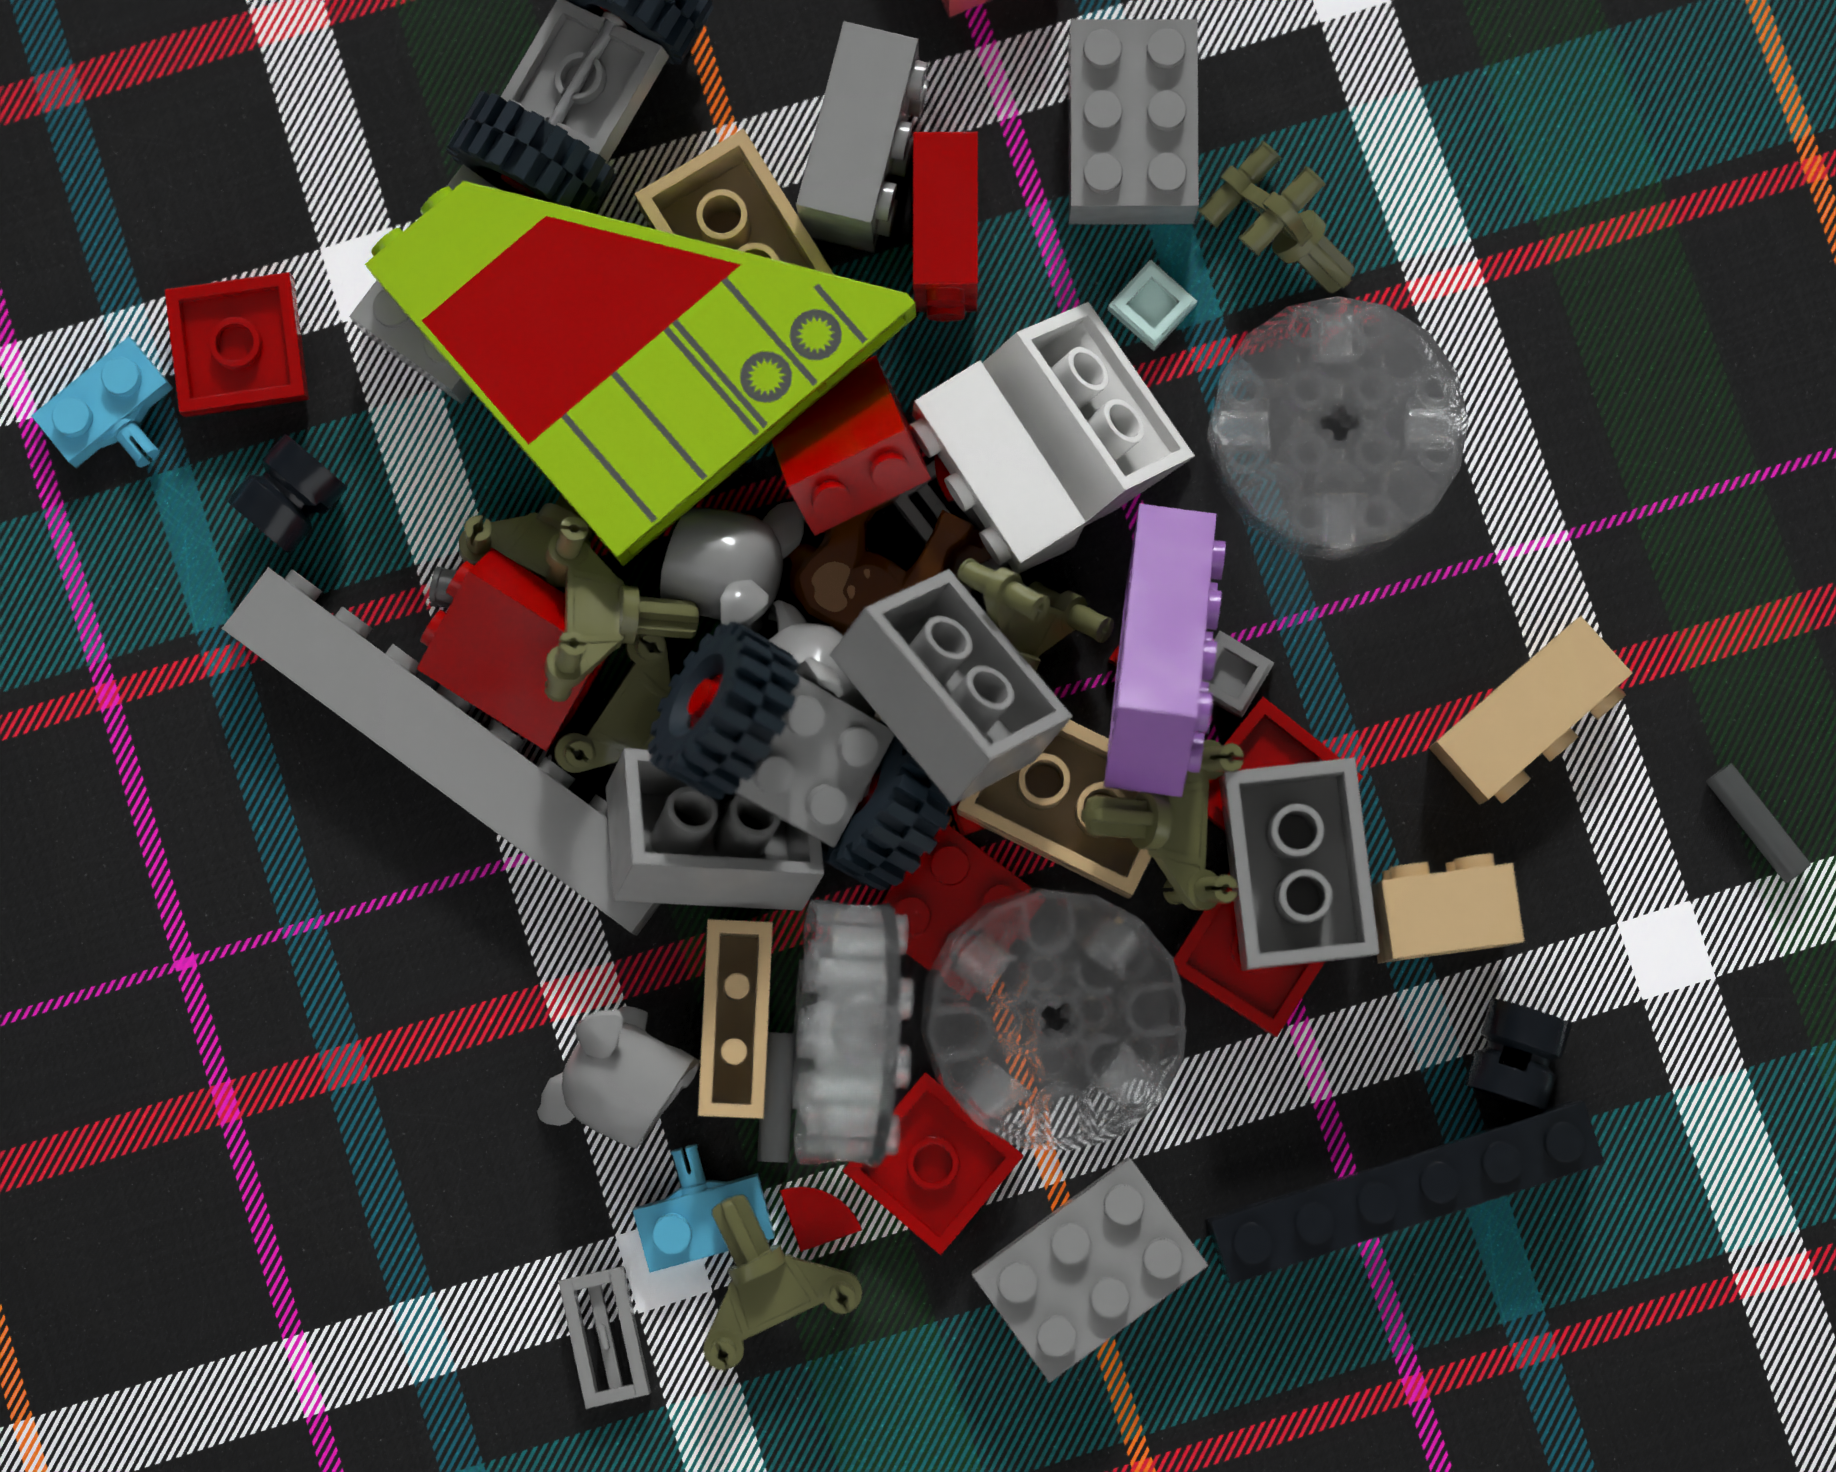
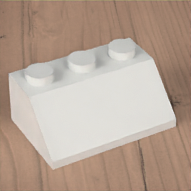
(1087, 410)
(996, 470)

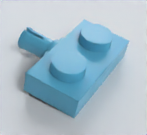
(106, 406)
(683, 1223)

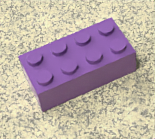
(1165, 651)

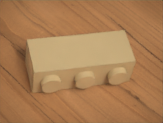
(1533, 713)
(735, 1018)

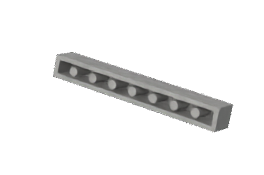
(434, 736)

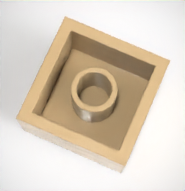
(1446, 911)

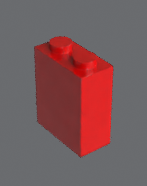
(945, 224)
(850, 450)
(497, 644)

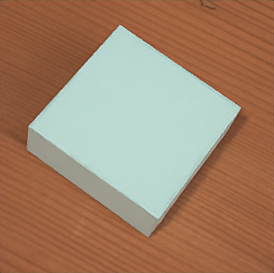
(1152, 305)

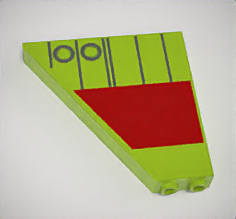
(624, 350)

